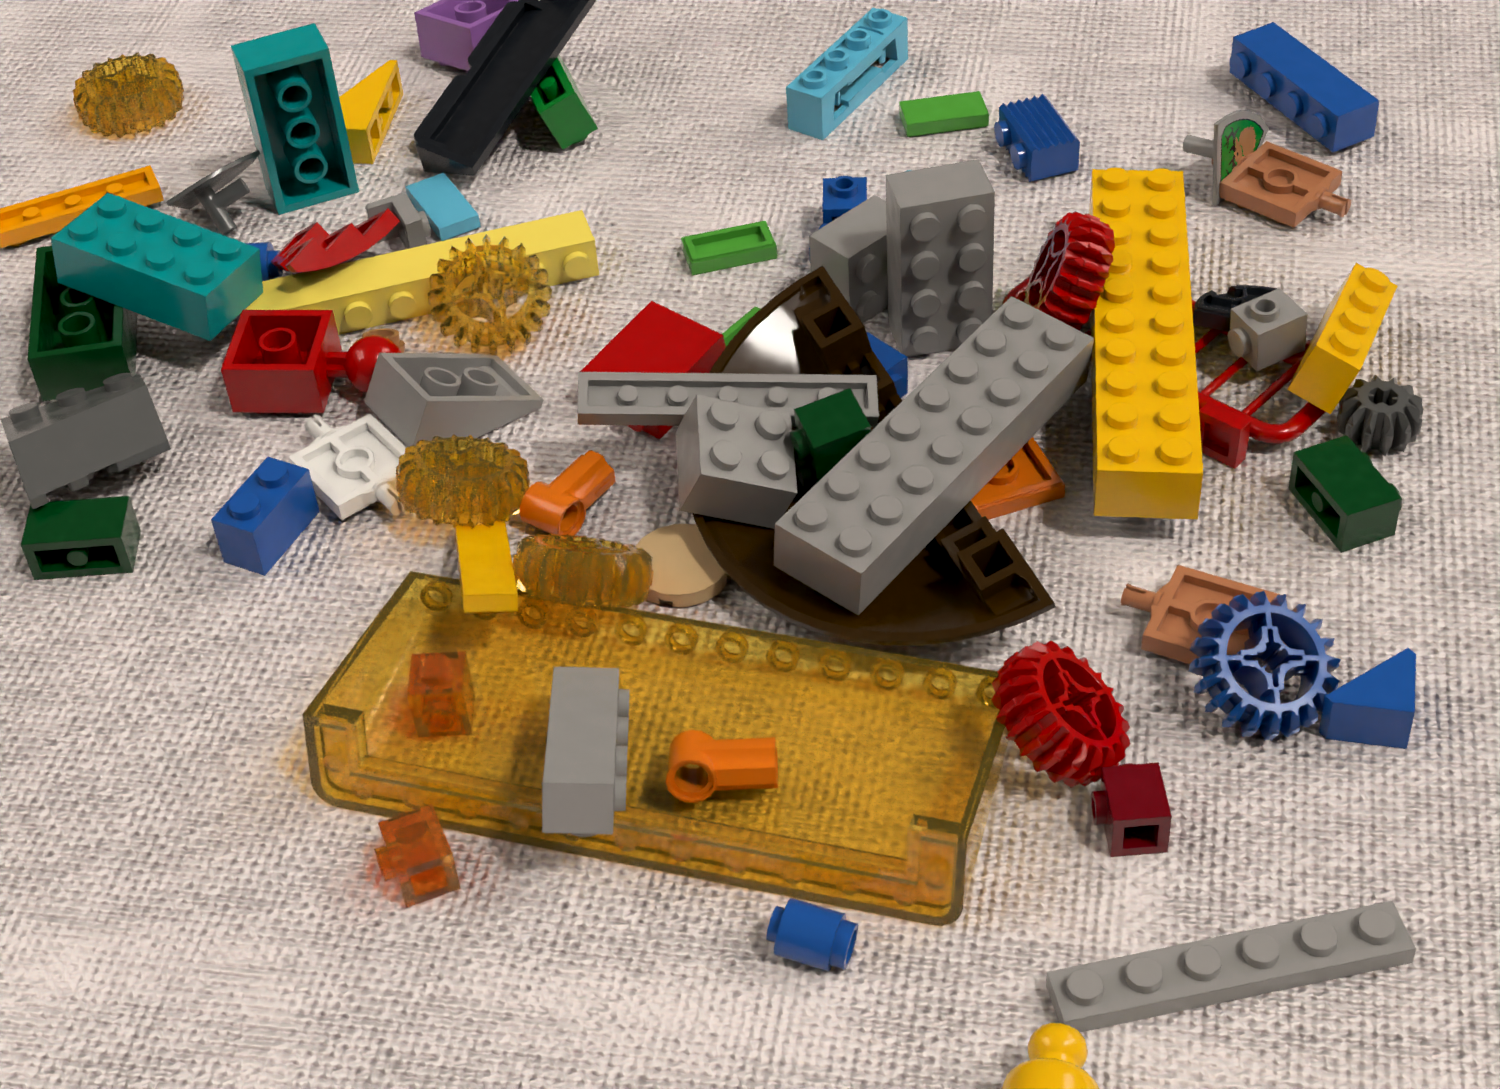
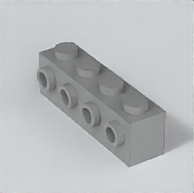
(585, 752)

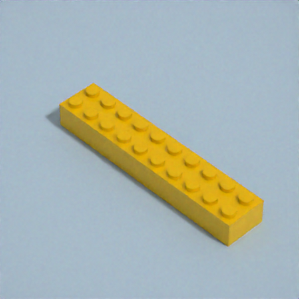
(1144, 352)

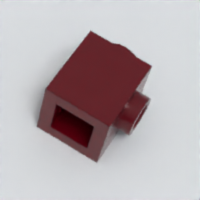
(1132, 809)

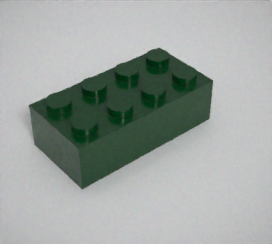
(75, 335)

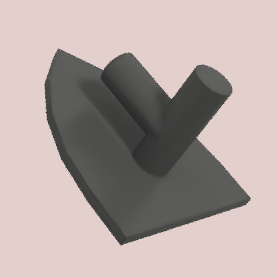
(215, 204)

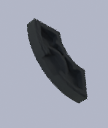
(1214, 310)

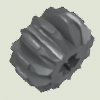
(1380, 415)

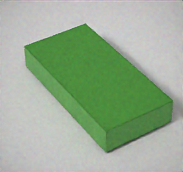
(943, 114)
(729, 247)

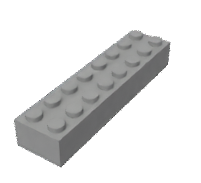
(931, 455)

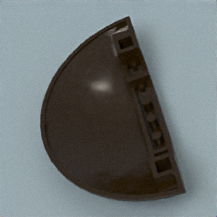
(953, 590)

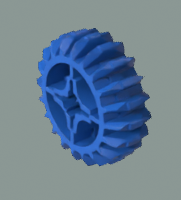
(1267, 628)

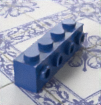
(1304, 87)

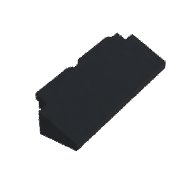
(501, 78)

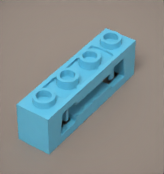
(845, 73)

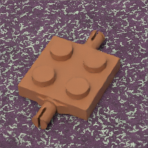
(1283, 185)
(1182, 607)

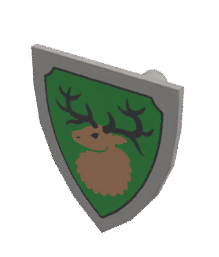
(1233, 137)

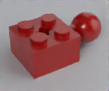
(291, 359)

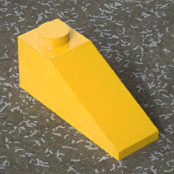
(370, 110)

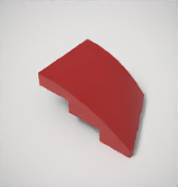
(316, 249)

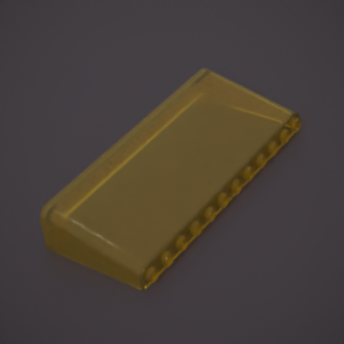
(876, 750)

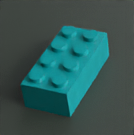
(296, 118)
(158, 266)

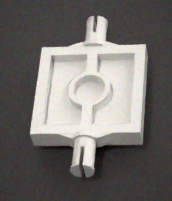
(352, 464)

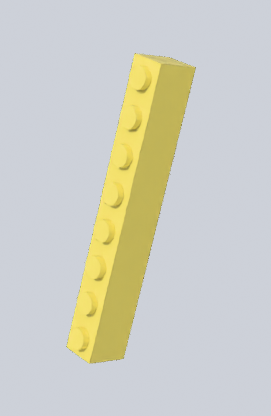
(398, 284)

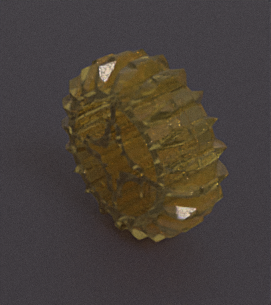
(128, 95)
(520, 279)
(462, 481)
(582, 570)

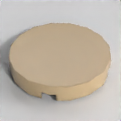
(682, 566)

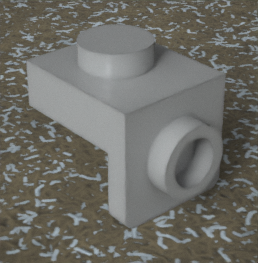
(412, 225)

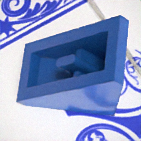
(1375, 705)

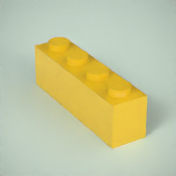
(1343, 338)

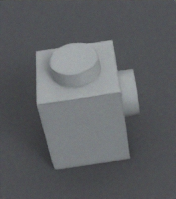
(1267, 329)

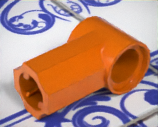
(563, 503)
(722, 763)

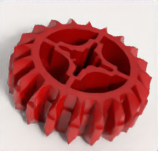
(1071, 269)
(1060, 713)

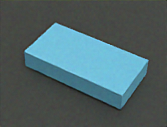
(444, 206)

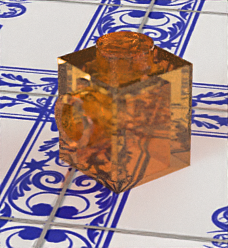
(441, 694)
(417, 856)

